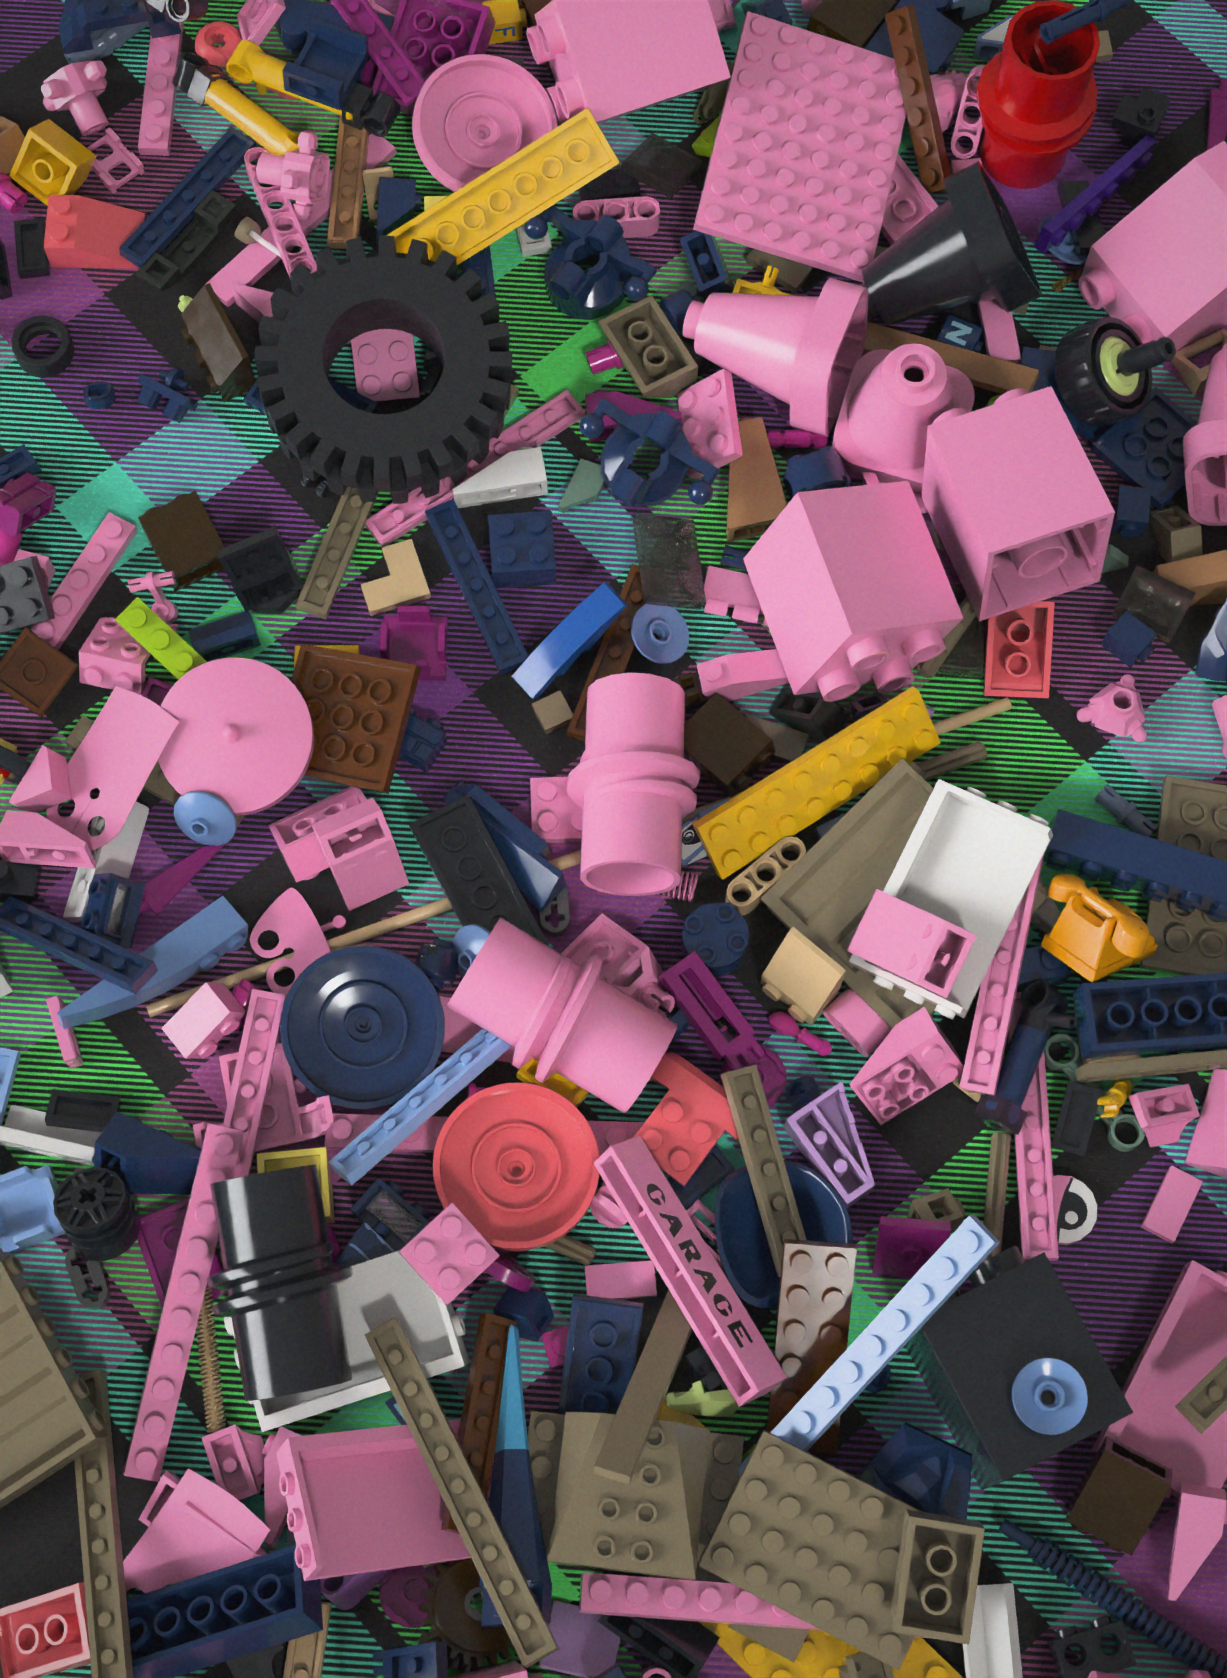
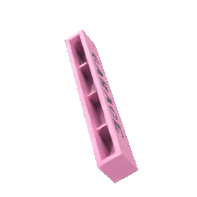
(689, 1270)

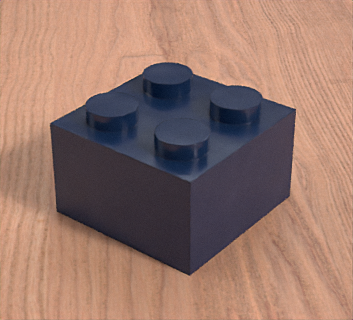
(522, 549)

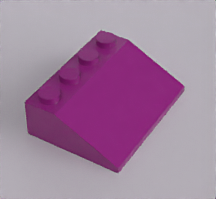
(435, 34)

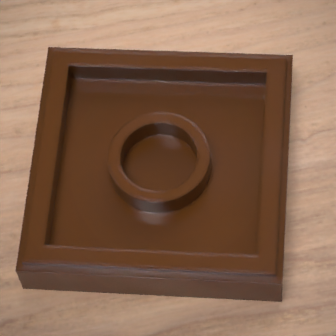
(35, 672)

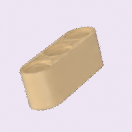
(770, 861)

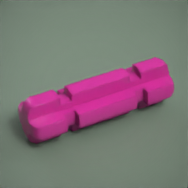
(796, 439)

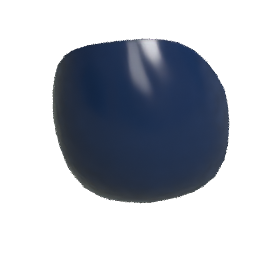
(742, 1235)

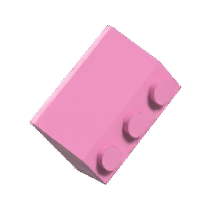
(298, 840)
(1209, 1139)

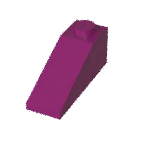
(625, 402)

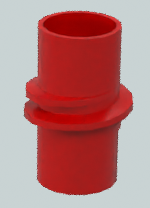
(1036, 98)

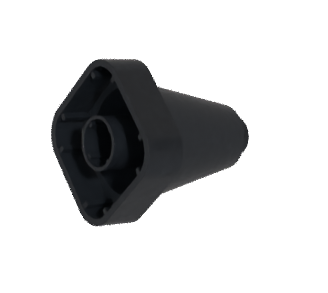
(953, 257)

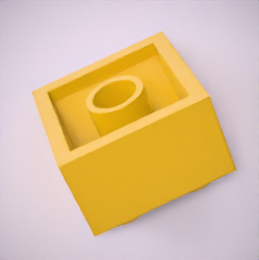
(51, 162)

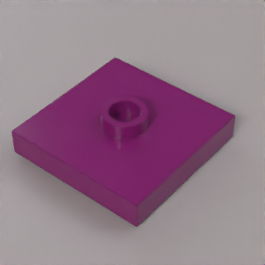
(907, 1244)

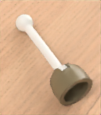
(250, 232)

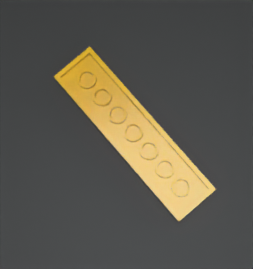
(512, 191)
(816, 782)

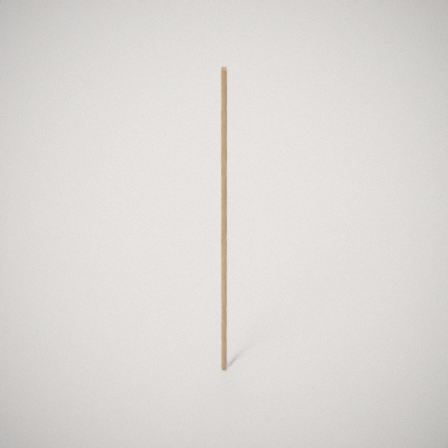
(443, 905)

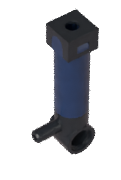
(1041, 1011)

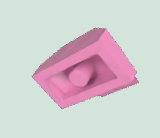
(1164, 1113)
(236, 1461)

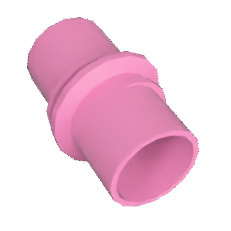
(633, 785)
(563, 1016)

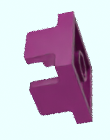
(417, 640)

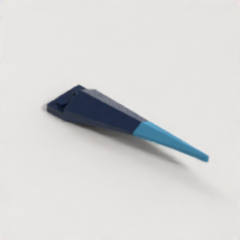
(513, 1490)

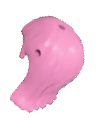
(948, 92)

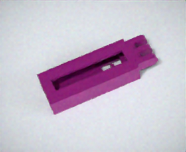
(705, 1002)

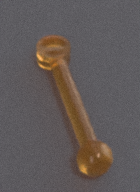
(1059, 285)

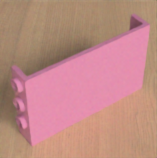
(1177, 1355)
(364, 1503)

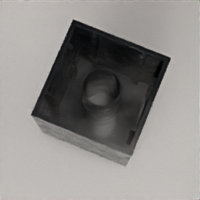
(982, 1343)

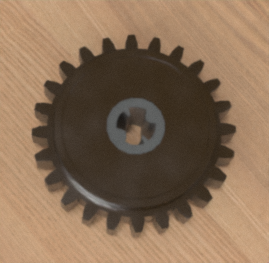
(455, 1621)

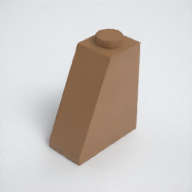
(1201, 574)

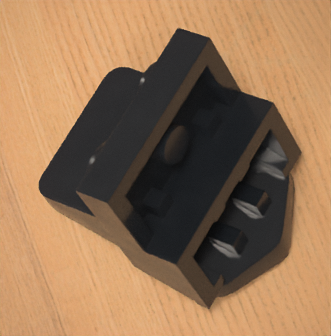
(262, 573)

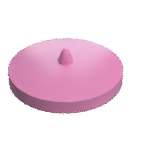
(477, 116)
(237, 734)

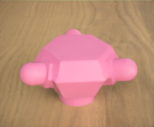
(1117, 710)

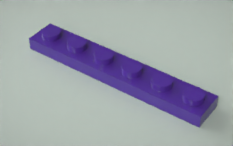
(1092, 197)

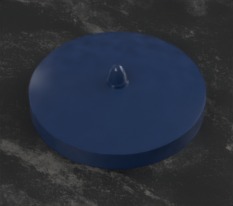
(362, 1026)

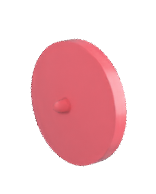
(517, 1165)

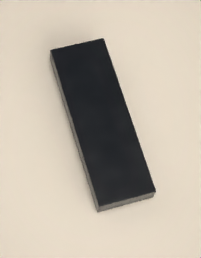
(1091, 228)

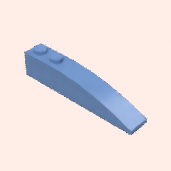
(177, 956)

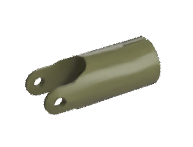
(712, 100)

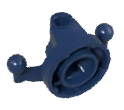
(595, 244)
(660, 431)

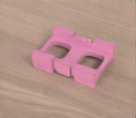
(119, 155)

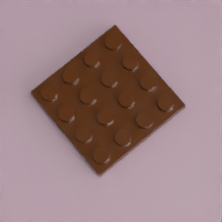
(356, 714)

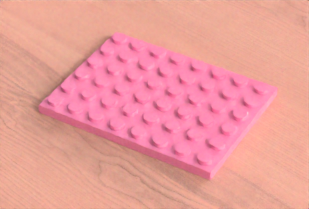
(804, 148)

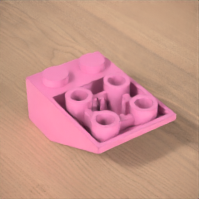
(361, 853)
(911, 943)
(907, 1067)

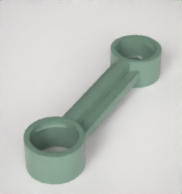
(1069, 1070)

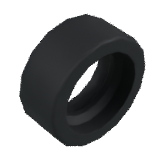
(39, 326)

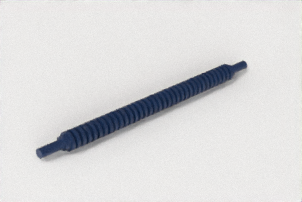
(1174, 1639)

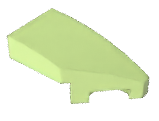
(697, 1402)

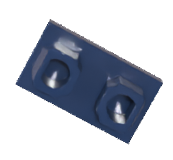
(177, 404)

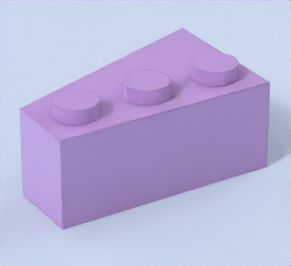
(831, 1144)

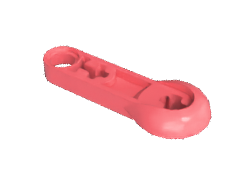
(228, 34)

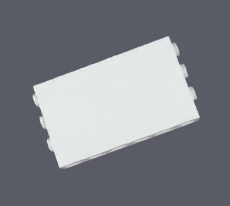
(970, 868)
(368, 1299)

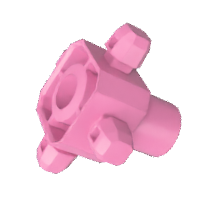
(77, 89)
(300, 174)

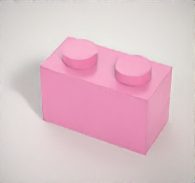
(204, 1020)

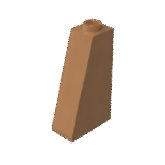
(753, 485)

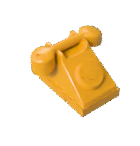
(1095, 933)

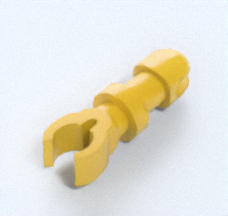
(1115, 1098)

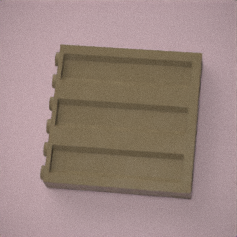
(839, 875)
(42, 1400)

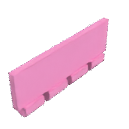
(731, 589)

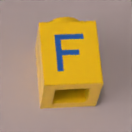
(508, 20)

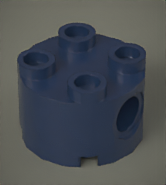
(816, 472)
(717, 936)

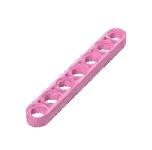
(280, 216)

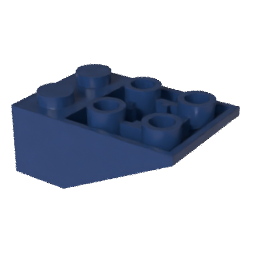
(146, 1157)

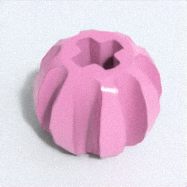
(606, 1209)

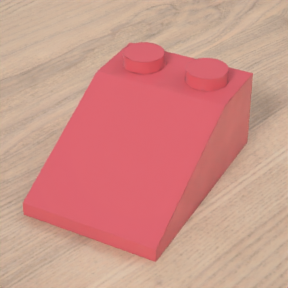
(88, 232)
(1019, 651)
(45, 1634)

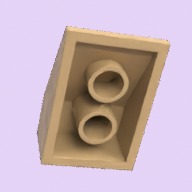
(802, 977)

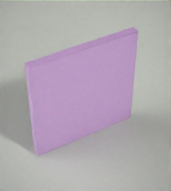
(583, 1642)

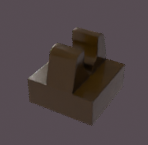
(693, 692)

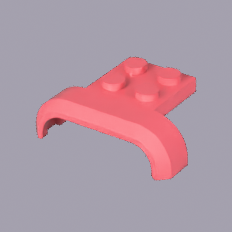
(686, 1119)

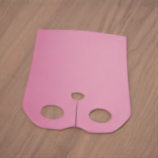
(117, 761)
(185, 1547)

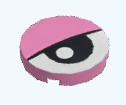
(1074, 1209)

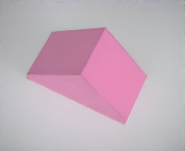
(43, 783)

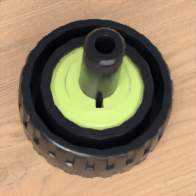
(1107, 370)

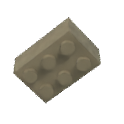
(937, 1576)

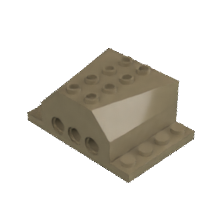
(639, 1528)

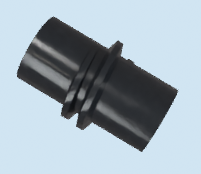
(280, 1283)

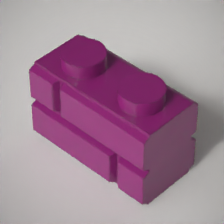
(25, 503)

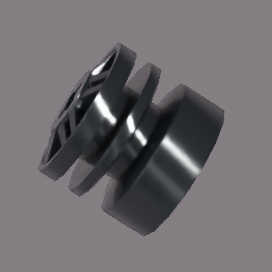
(97, 1214)

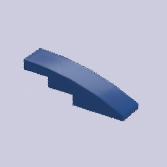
(569, 639)

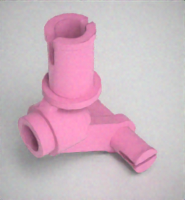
(162, 607)

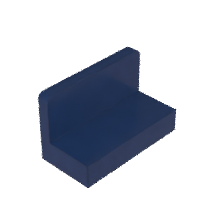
(225, 637)

